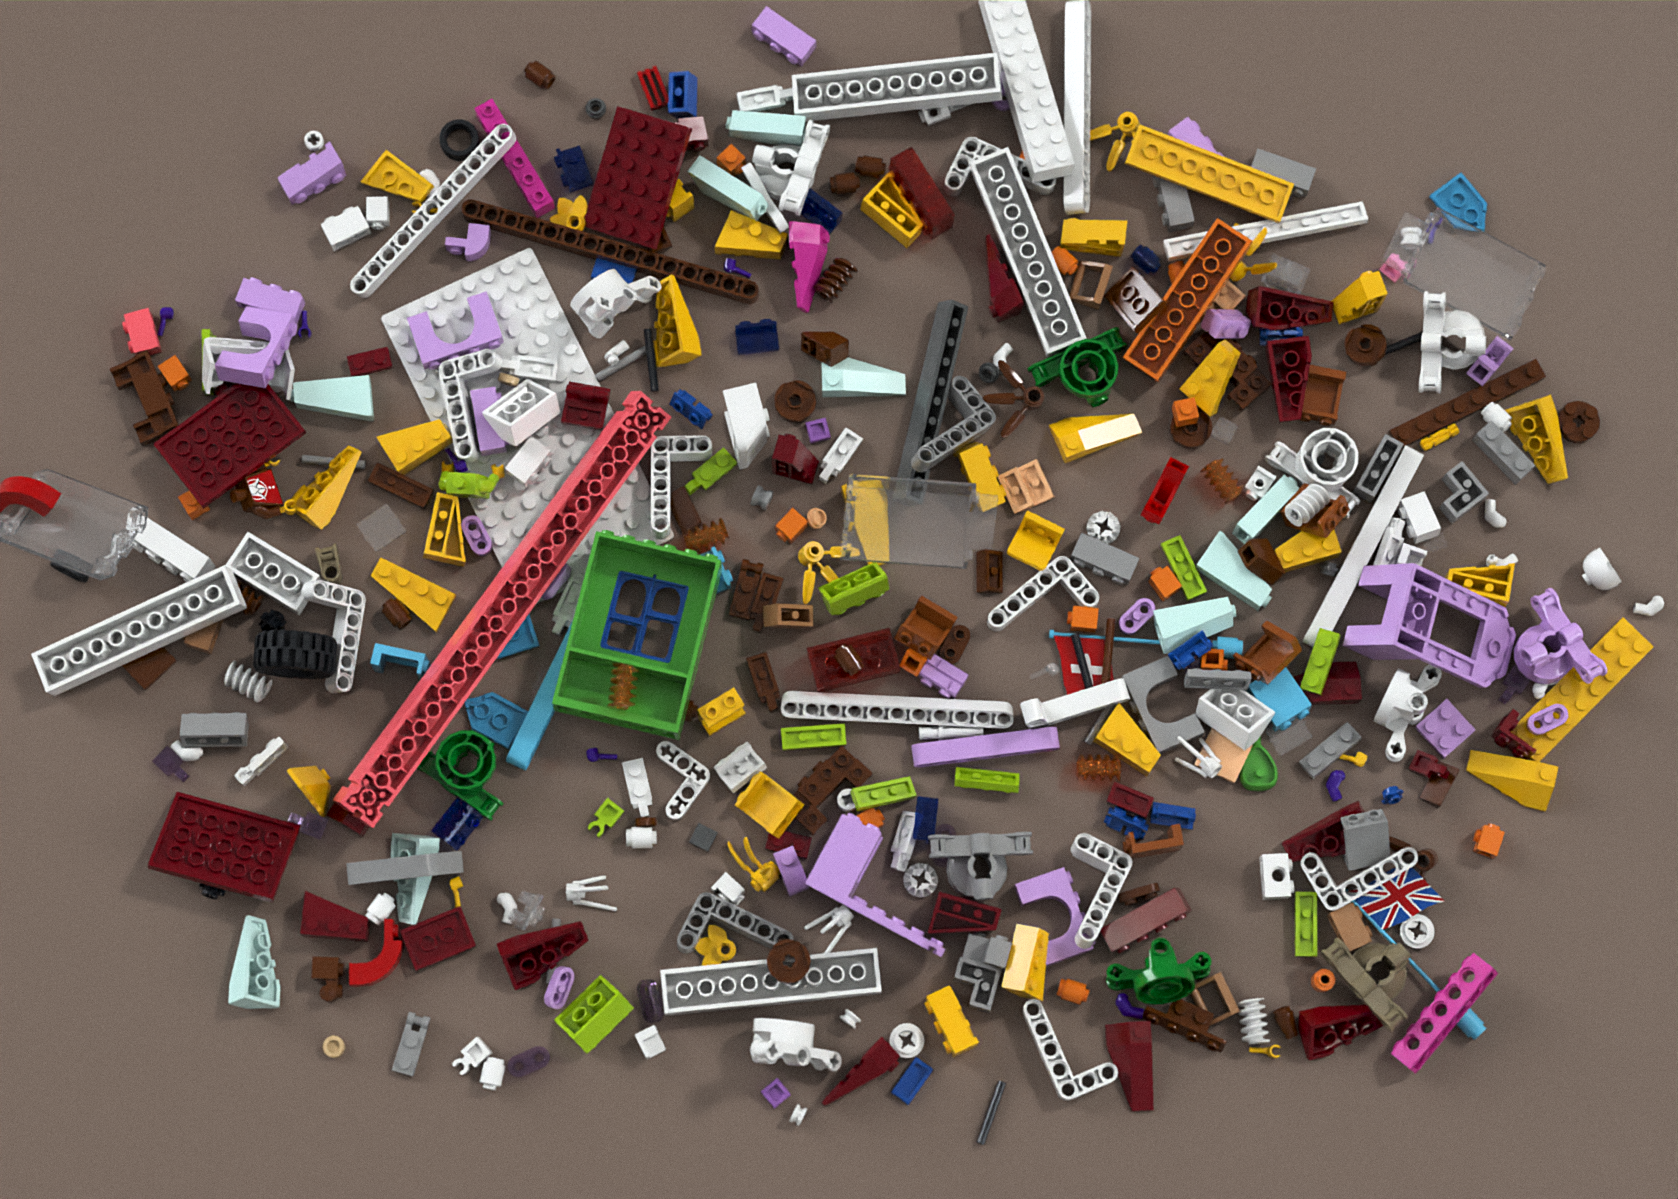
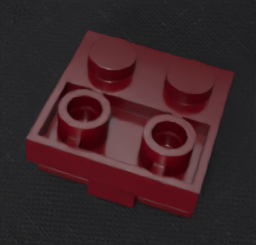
(585, 405)

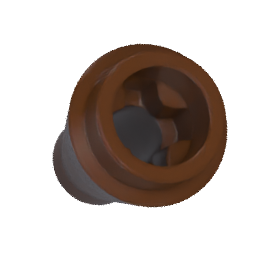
(1286, 1021)

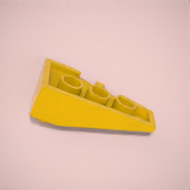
(676, 334)
(322, 497)

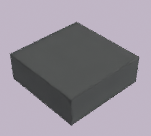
(703, 837)

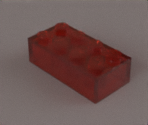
(921, 193)
(874, 649)

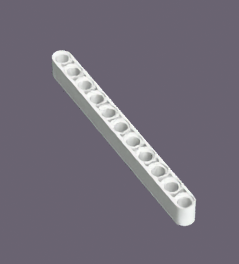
(1077, 104)
(431, 221)
(1365, 543)
(906, 715)

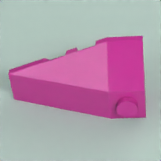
(810, 252)

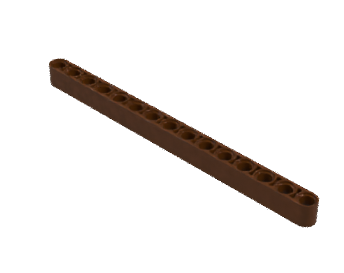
(602, 244)

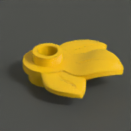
(570, 212)
(712, 945)

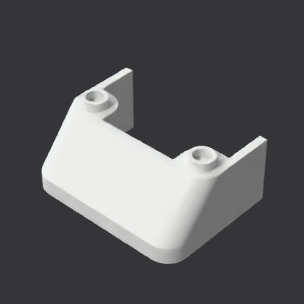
(213, 348)
(746, 422)

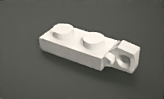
(764, 98)
(531, 368)
(839, 454)
(1390, 543)
(566, 606)
(261, 761)
(638, 785)
(903, 842)

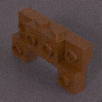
(1246, 377)
(150, 389)
(824, 782)

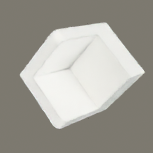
(1411, 554)
(650, 1042)

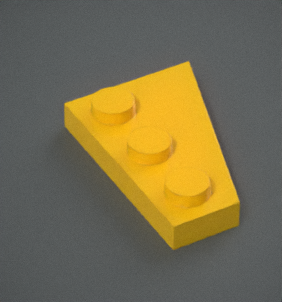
(397, 178)

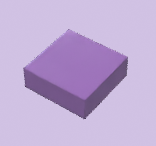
(818, 430)
(775, 1093)

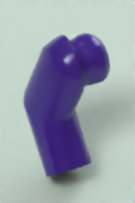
(1333, 783)
(1126, 1008)

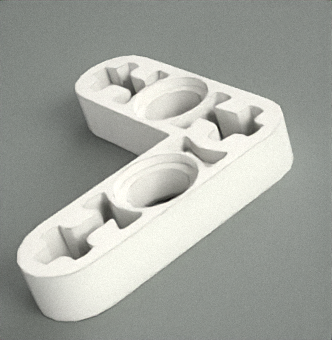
(771, 211)
(690, 780)

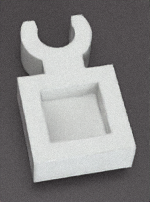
(474, 1053)

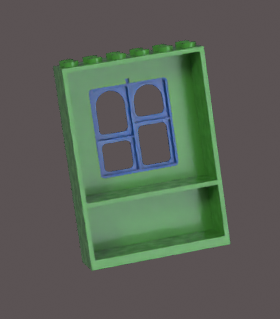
(662, 683)

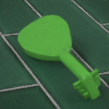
(1259, 769)

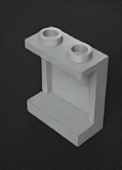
(1365, 839)

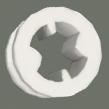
(318, 136)
(850, 1018)
(798, 1115)

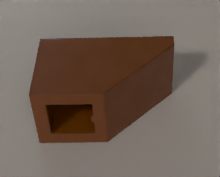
(825, 346)
(1262, 560)

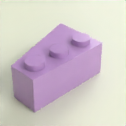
(313, 175)

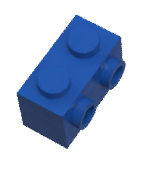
(682, 94)

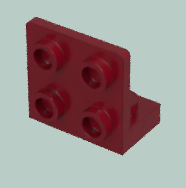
(1504, 738)

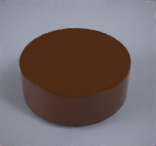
(646, 822)

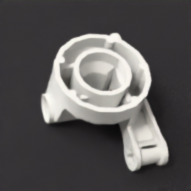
(788, 185)
(608, 296)
(1439, 324)
(1304, 466)
(1401, 704)
(791, 1042)

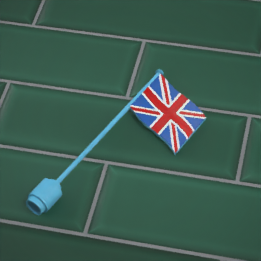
(1397, 902)

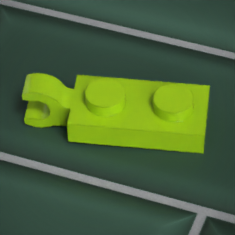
(711, 471)

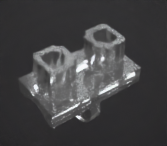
(531, 902)

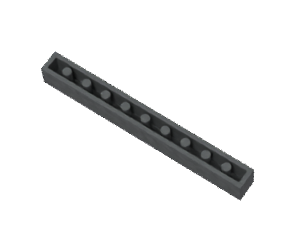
(934, 383)

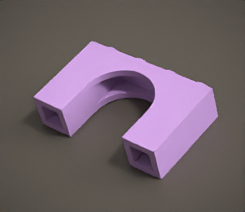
(484, 335)
(258, 367)
(1056, 886)

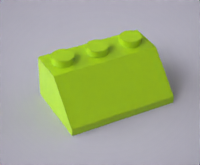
(854, 588)
(594, 1014)

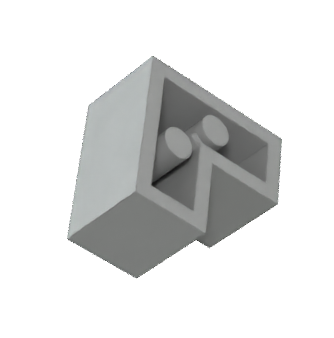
(1466, 492)
(987, 951)
(983, 978)

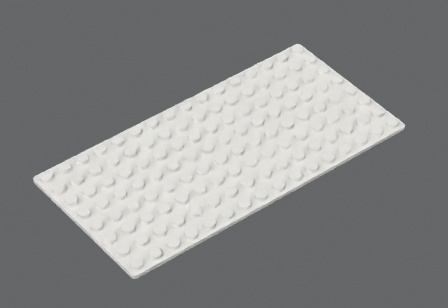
(532, 327)

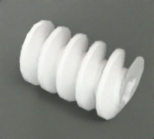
(1307, 504)
(246, 683)
(1253, 1021)

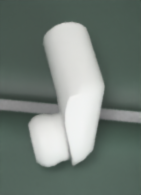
(431, 177)
(1001, 354)
(612, 355)
(1492, 516)
(1492, 560)
(1651, 608)
(1539, 689)
(187, 754)
(508, 904)

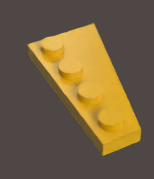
(416, 593)

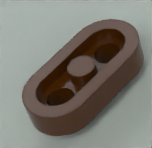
(955, 644)
(1148, 891)

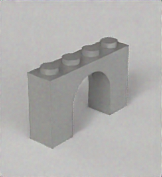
(1160, 734)

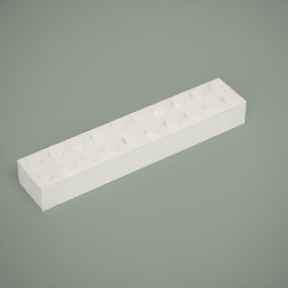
(897, 87)
(1027, 89)
(1027, 251)
(139, 630)
(752, 985)

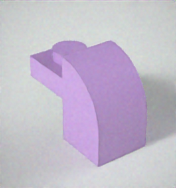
(474, 246)
(1487, 364)
(791, 871)

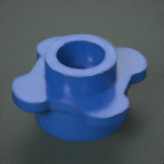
(1392, 795)

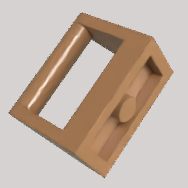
(1091, 302)
(1224, 993)

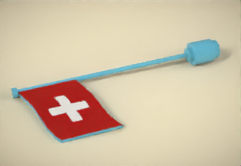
(1094, 653)

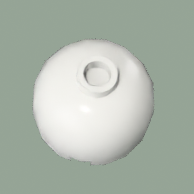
(1599, 571)

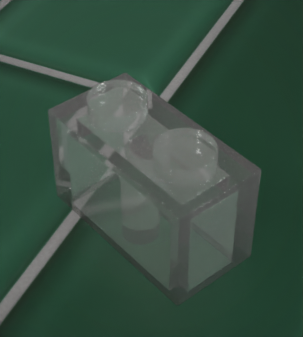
(1286, 276)

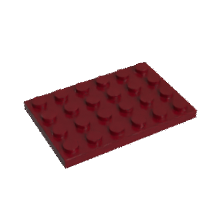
(637, 177)
(229, 440)
(224, 847)

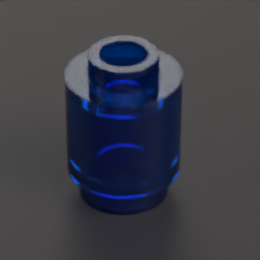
(1146, 259)

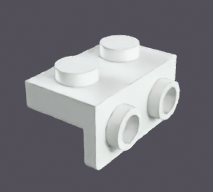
(739, 767)

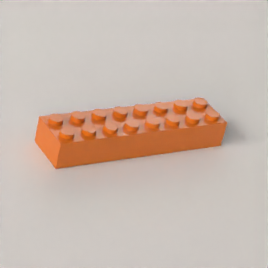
(1188, 300)

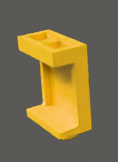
(721, 711)
(769, 804)

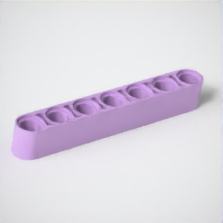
(985, 747)

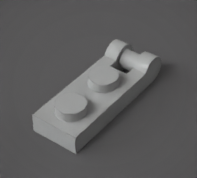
(411, 1044)

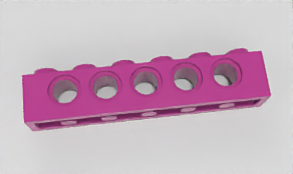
(517, 162)
(1455, 1011)

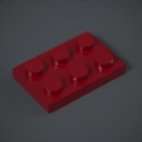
(438, 938)

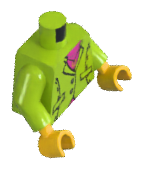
(469, 484)

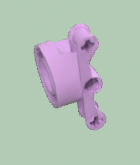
(1562, 637)

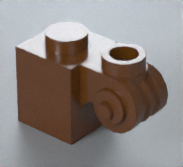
(328, 970)

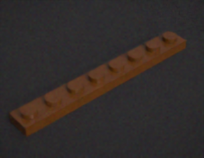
(1468, 403)

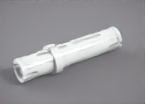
(944, 732)

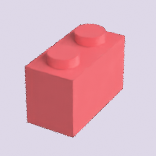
(142, 332)

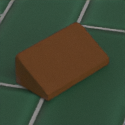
(684, 510)
(989, 571)
(1437, 787)

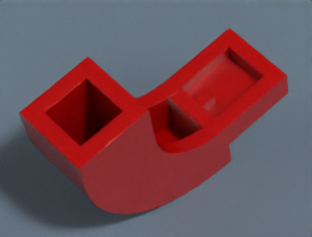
(1164, 491)
(29, 493)
(384, 964)

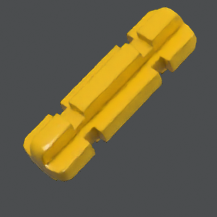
(1439, 437)

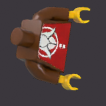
(261, 495)

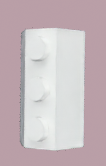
(522, 411)
(1234, 715)

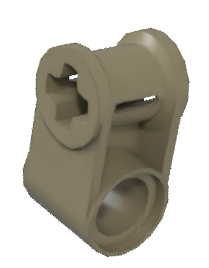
(329, 560)

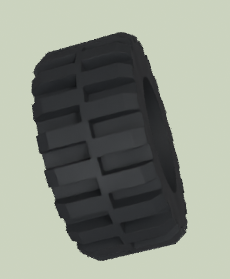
(295, 654)

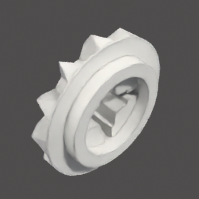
(1112, 523)
(911, 883)
(1425, 927)
(905, 1030)

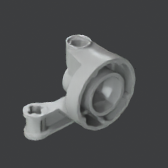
(961, 855)

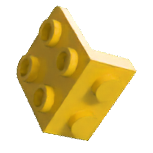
(1035, 541)

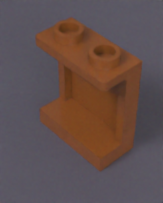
(1322, 395)
(1325, 520)
(926, 627)
(1269, 654)
(1172, 844)

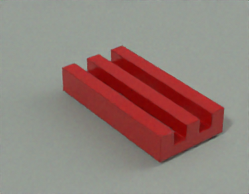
(648, 72)

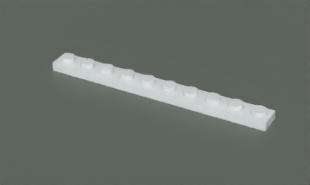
(1289, 227)

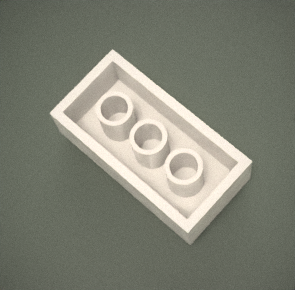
(172, 552)
(271, 572)

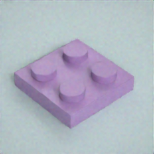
(1445, 728)

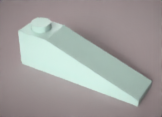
(859, 379)
(412, 890)
(253, 975)

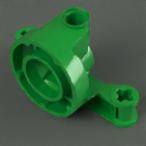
(1098, 353)
(465, 786)
(1162, 978)

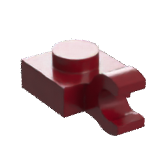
(1426, 764)

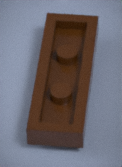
(400, 485)

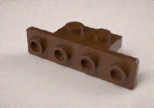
(1187, 1021)

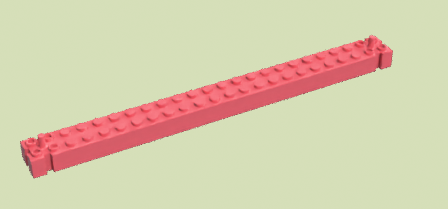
(501, 609)

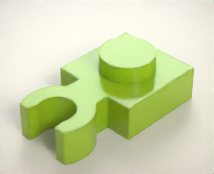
(607, 815)

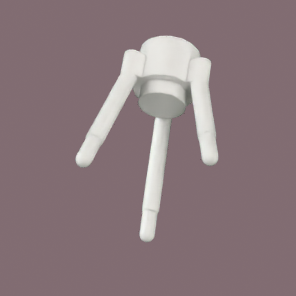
(1209, 766)
(577, 890)
(840, 917)

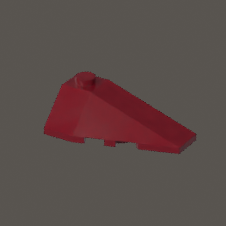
(1003, 292)
(1289, 370)
(1341, 686)
(1323, 837)
(1132, 1055)
(873, 1064)

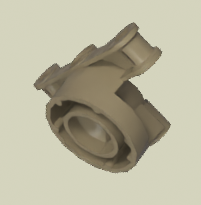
(1377, 995)

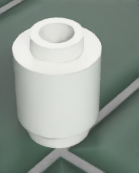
(1497, 415)
(641, 837)
(380, 908)
(492, 1073)

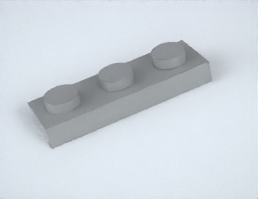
(1217, 679)
(1330, 750)

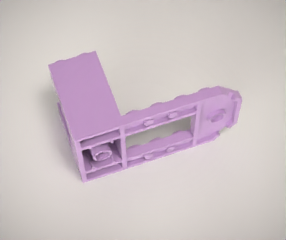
(1409, 619)
(844, 865)

